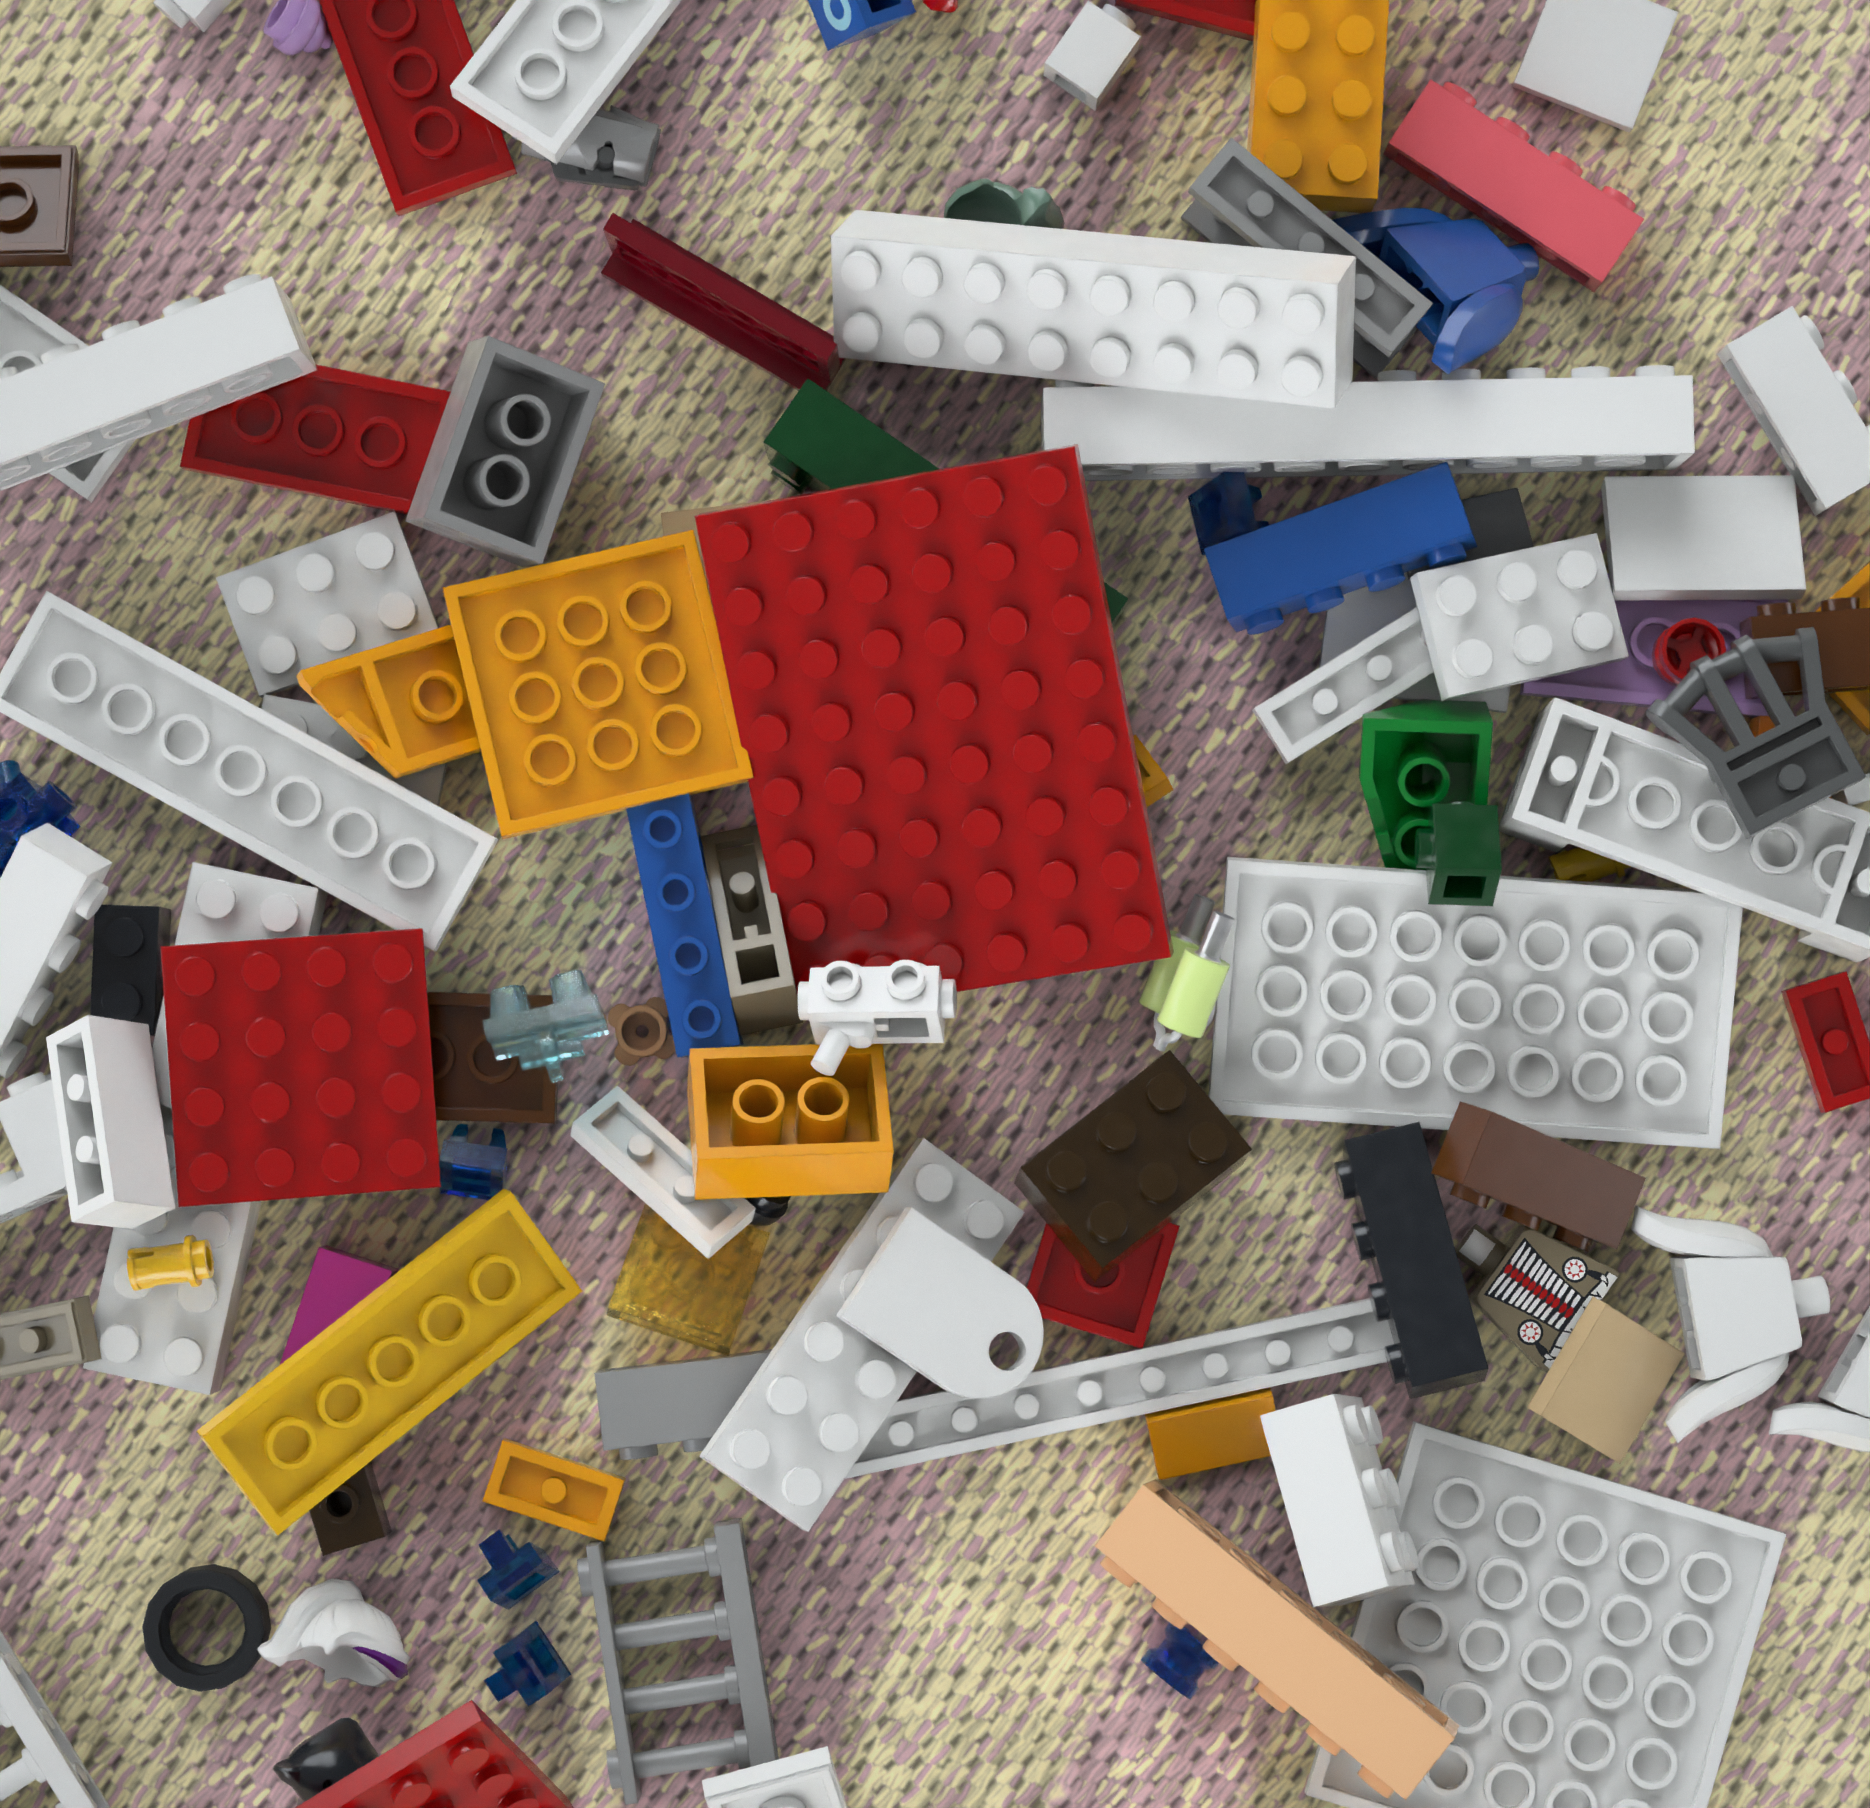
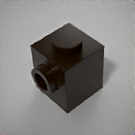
(351, 1514)

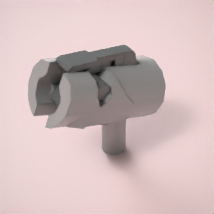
(609, 152)

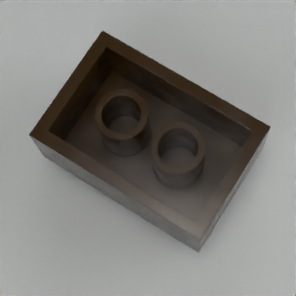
(1132, 1165)

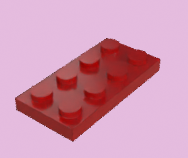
(401, 73)
(323, 438)

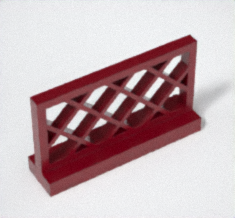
(719, 306)

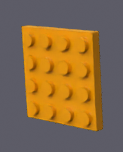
(597, 683)

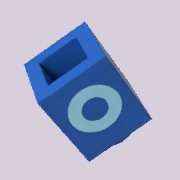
(854, 20)

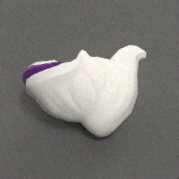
(340, 1634)

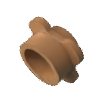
(628, 1019)

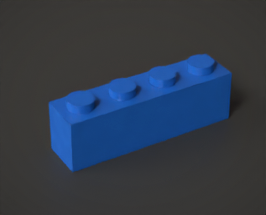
(1340, 549)

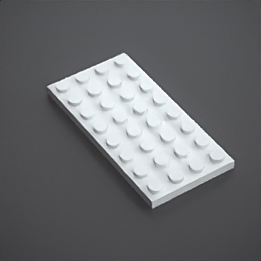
(1551, 1007)

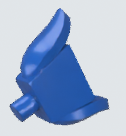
(1459, 269)

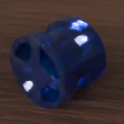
(1179, 1660)

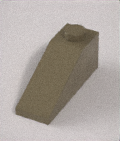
(750, 932)

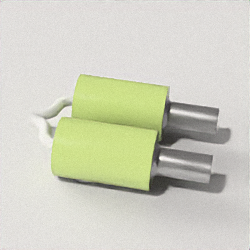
(1187, 985)

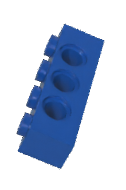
(683, 924)

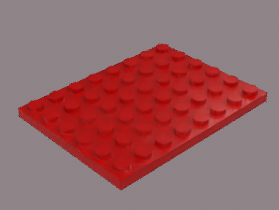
(938, 723)

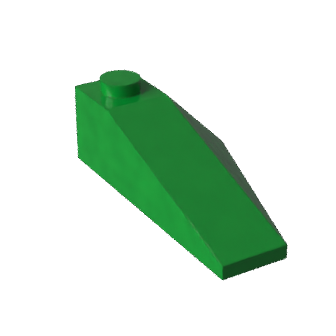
(1420, 758)

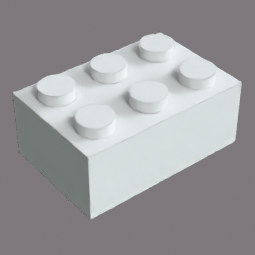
(1339, 1499)

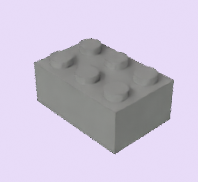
(505, 451)

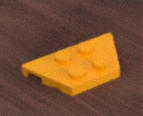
(400, 701)

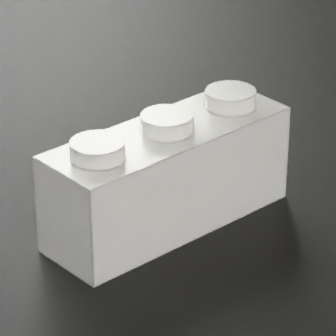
(1802, 407)
(110, 1122)

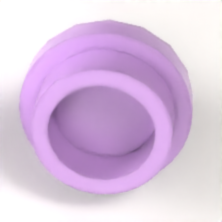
(298, 27)

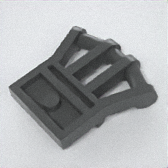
(1782, 768)

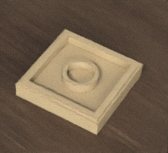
(1606, 1380)

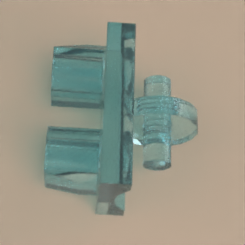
(547, 1032)

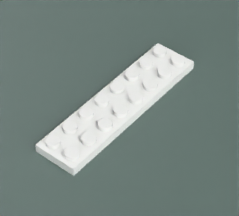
(241, 771)

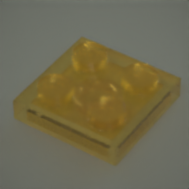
(680, 1291)

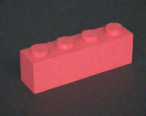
(1514, 184)

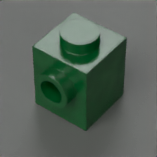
(1460, 854)

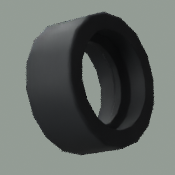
(158, 1637)

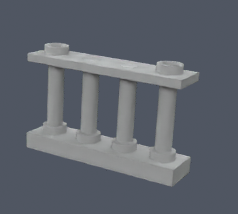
(1253, 207)
(730, 1619)

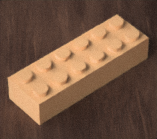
(1278, 1639)

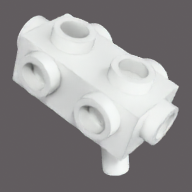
(873, 1006)

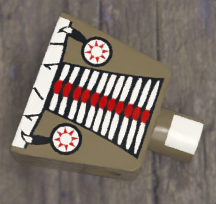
(1533, 1288)

